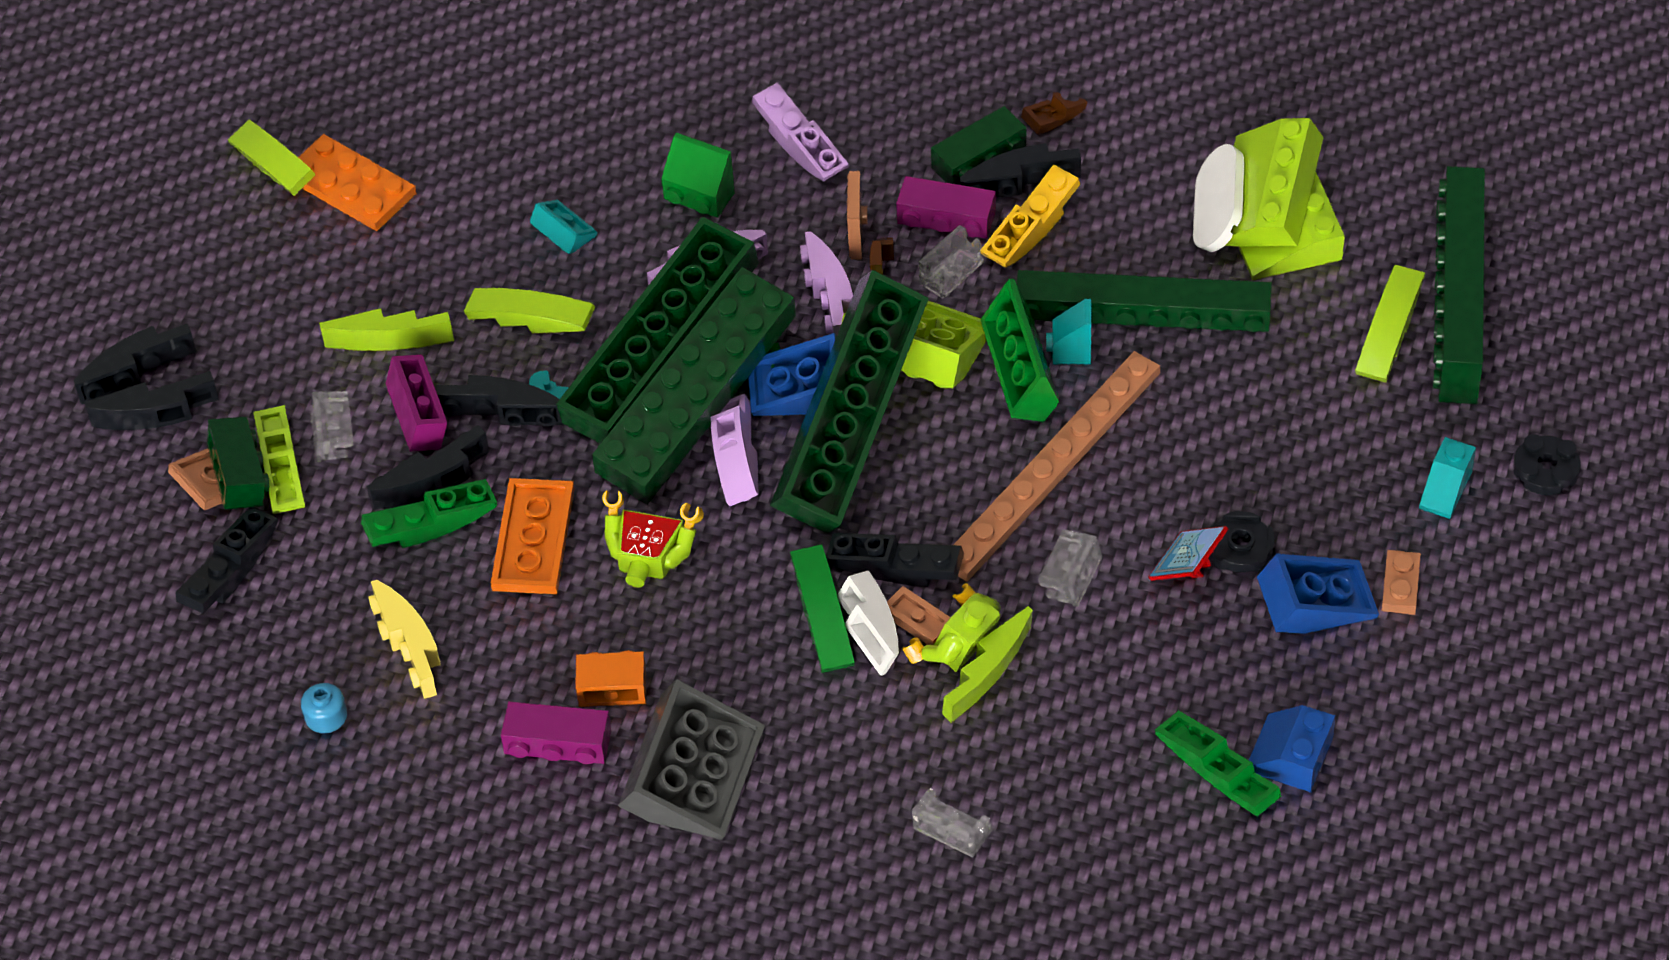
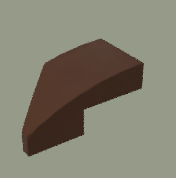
(1052, 114)
(881, 250)

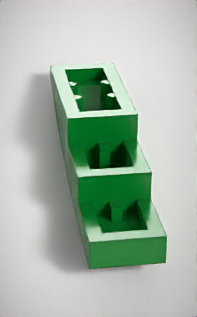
(822, 608)
(1216, 763)

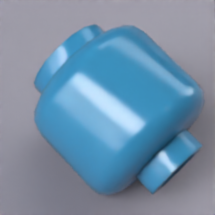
(324, 708)

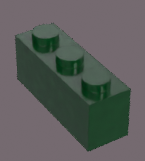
(977, 143)
(237, 462)

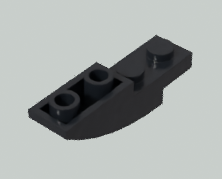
(1020, 167)
(122, 363)
(510, 399)
(144, 409)
(419, 475)
(893, 560)
(231, 561)

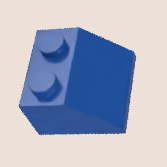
(1293, 746)

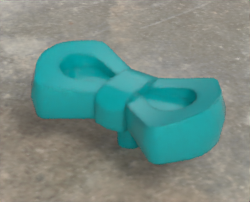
(543, 381)

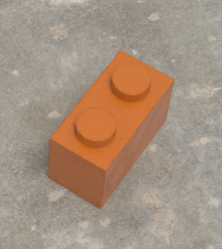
(610, 678)

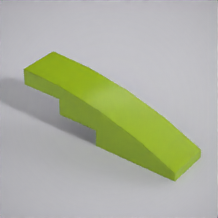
(271, 157)
(536, 309)
(1390, 323)
(377, 333)
(279, 459)
(992, 659)

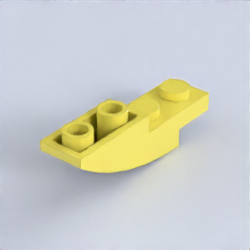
(408, 633)

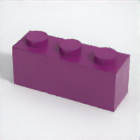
(945, 206)
(416, 403)
(556, 732)

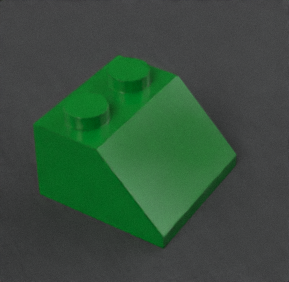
(698, 175)

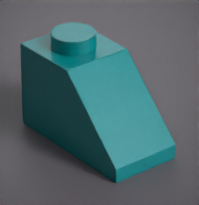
(1071, 335)
(1448, 477)

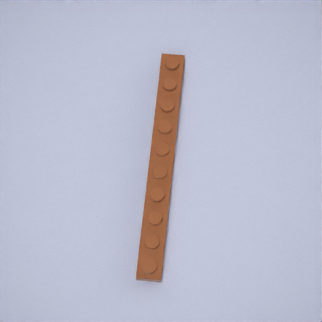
(1054, 462)

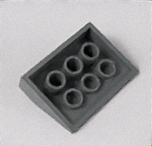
(691, 763)

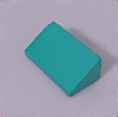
(562, 225)

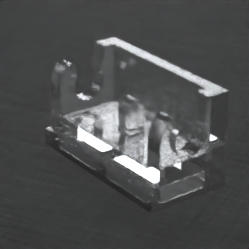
(950, 262)
(331, 424)
(1071, 566)
(950, 824)

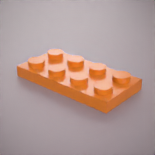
(354, 183)
(532, 536)

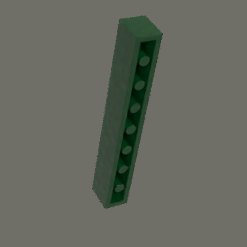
(1150, 300)

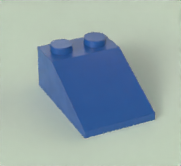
(792, 381)
(1315, 593)

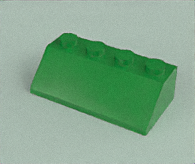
(1019, 356)

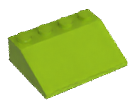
(1277, 181)
(1318, 244)
(944, 346)

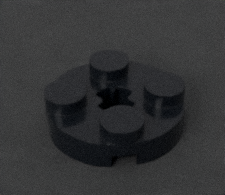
(1547, 449)
(1247, 557)

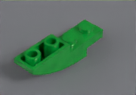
(436, 516)

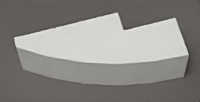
(870, 620)

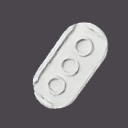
(1218, 198)

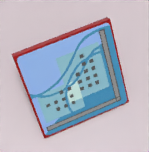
(1188, 554)

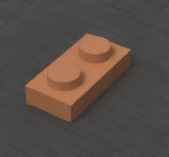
(1401, 582)
(917, 615)

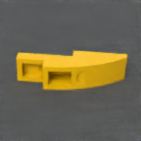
(1033, 220)

